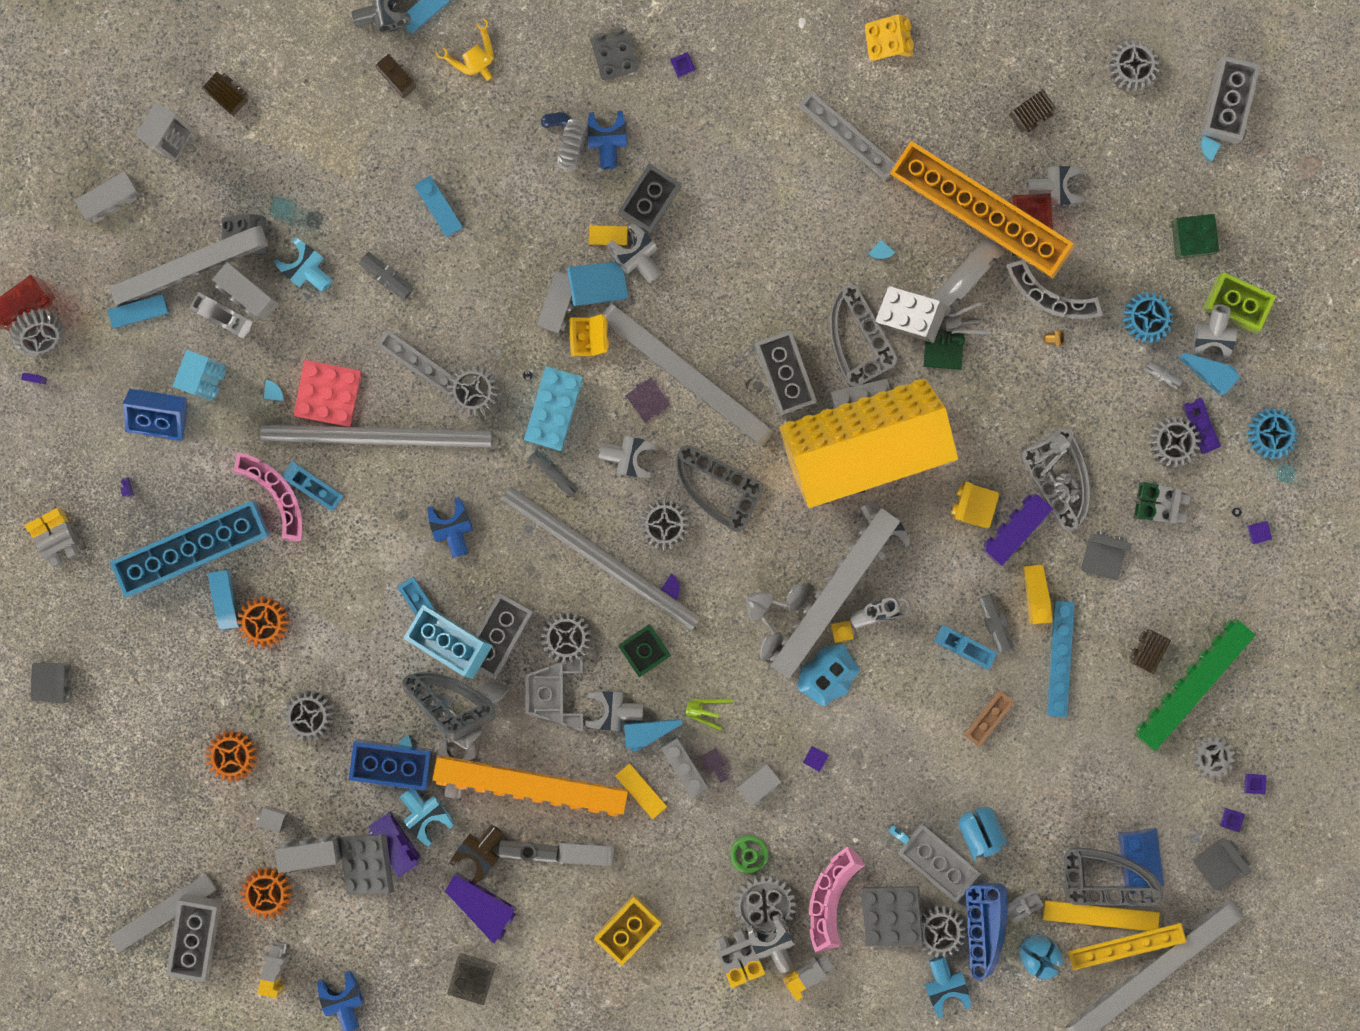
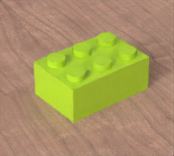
(1247, 302)

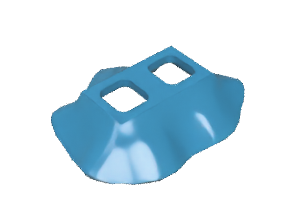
(820, 666)

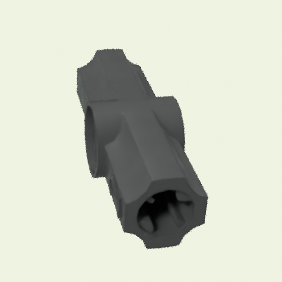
(386, 276)
(996, 622)
(541, 853)

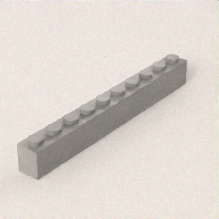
(835, 593)

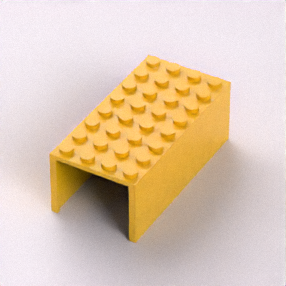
(868, 442)

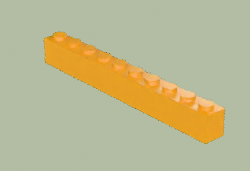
(530, 785)

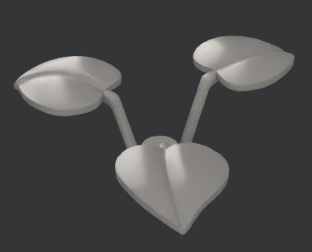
(759, 603)
(491, 691)

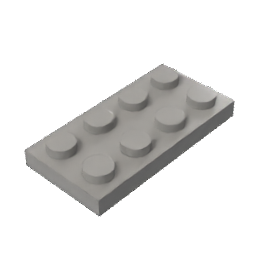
(938, 863)

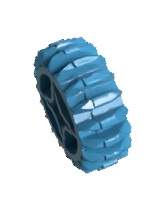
(1145, 324)
(1273, 426)

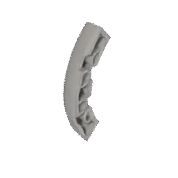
(968, 273)
(1048, 301)

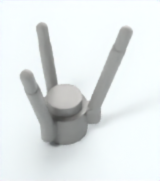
(953, 322)
(1058, 445)

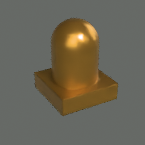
(1055, 338)

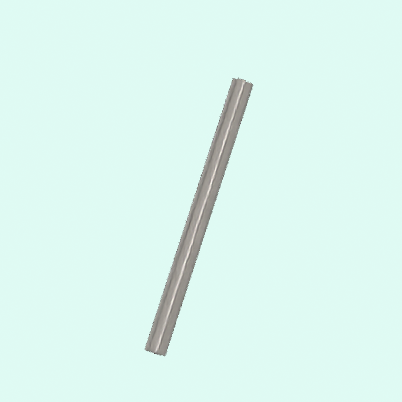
(385, 436)
(601, 558)

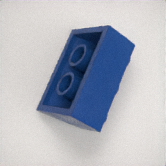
(155, 414)
(1144, 849)

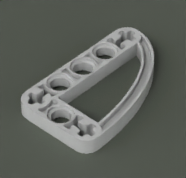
(870, 337)
(1048, 479)

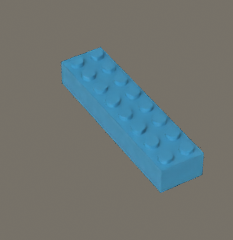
(190, 549)

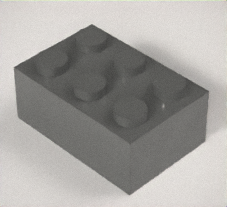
(649, 199)

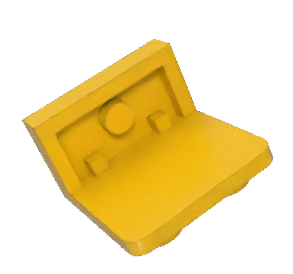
(889, 37)
(588, 336)
(975, 505)

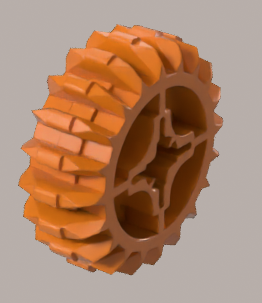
(260, 630)
(238, 760)
(260, 890)

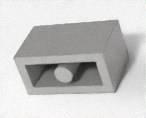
(759, 784)

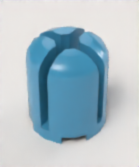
(973, 834)
(1050, 954)

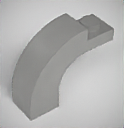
(221, 315)

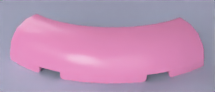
(279, 490)
(826, 898)

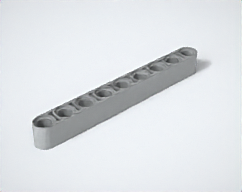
(188, 266)

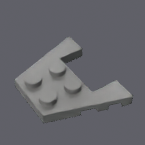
(545, 694)

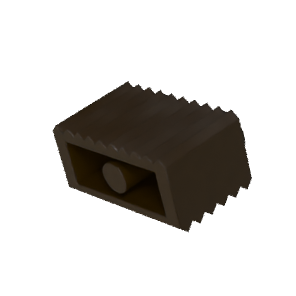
(396, 76)
(225, 94)
(1032, 111)
(1150, 651)

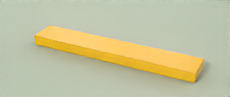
(1100, 915)
(1127, 946)

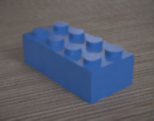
(390, 764)

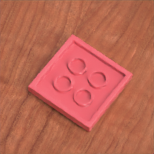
(327, 393)

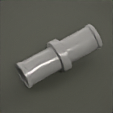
(1162, 374)

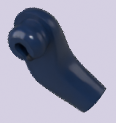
(555, 119)

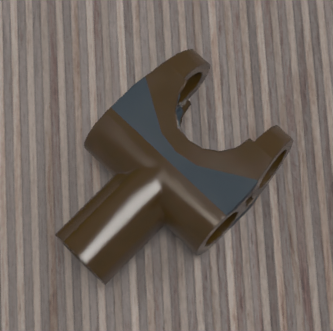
(480, 851)

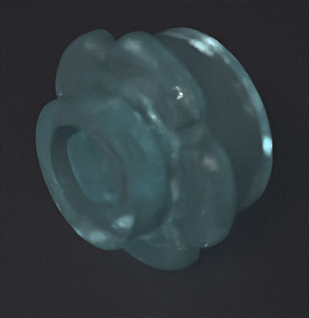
(1281, 473)

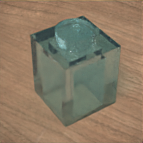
(283, 209)

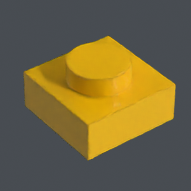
(842, 631)

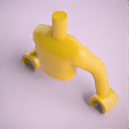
(476, 58)

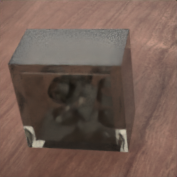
(471, 979)

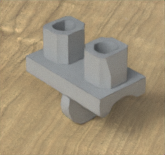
(1024, 905)

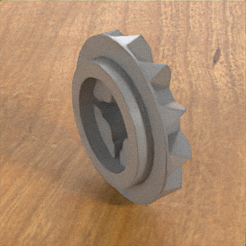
(1063, 491)

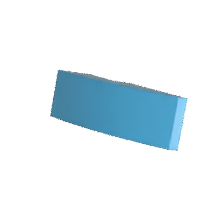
(224, 599)
(965, 647)

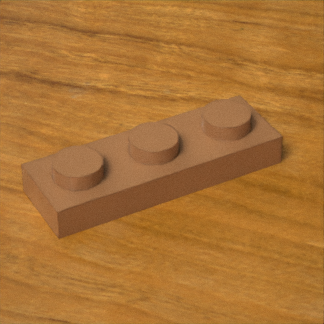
(989, 718)

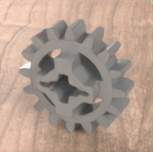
(1217, 751)

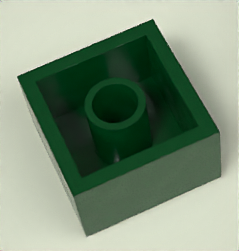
(1195, 236)
(644, 650)

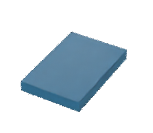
(597, 283)

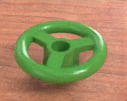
(743, 868)

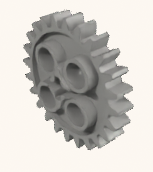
(746, 906)

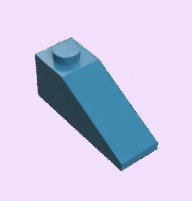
(438, 206)
(1213, 373)
(312, 485)
(643, 733)

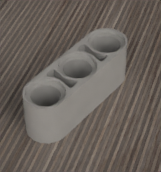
(586, 853)

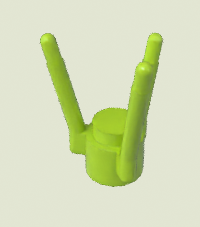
(694, 710)

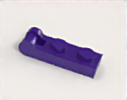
(1203, 425)

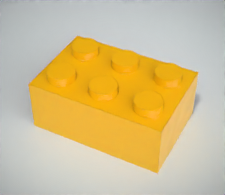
(628, 929)

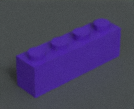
(1017, 529)

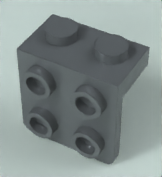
(614, 53)
(235, 224)
(1105, 555)
(51, 682)
(1222, 863)

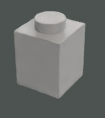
(272, 819)

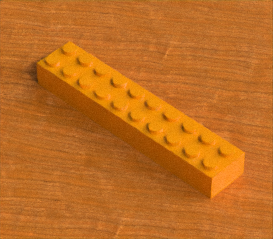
(982, 209)

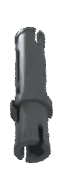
(548, 467)

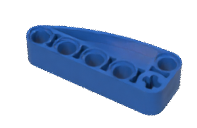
(991, 922)

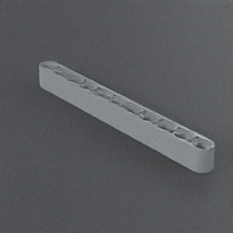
(687, 376)
(1156, 969)

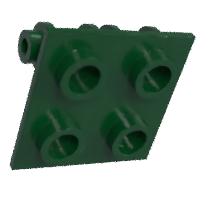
(945, 351)

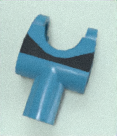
(945, 985)

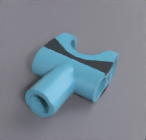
(305, 268)
(423, 813)

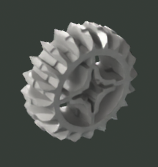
(1133, 80)
(572, 144)
(33, 336)
(457, 383)
(1187, 432)
(647, 524)
(555, 650)
(305, 707)
(944, 924)

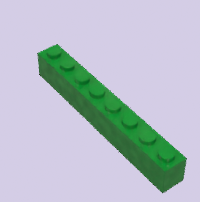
(1194, 684)

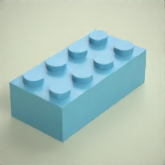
(199, 375)
(553, 408)
(447, 642)

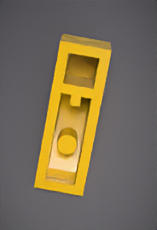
(1037, 595)

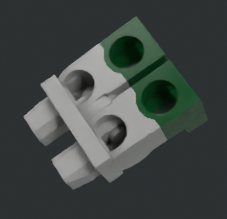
(1167, 503)

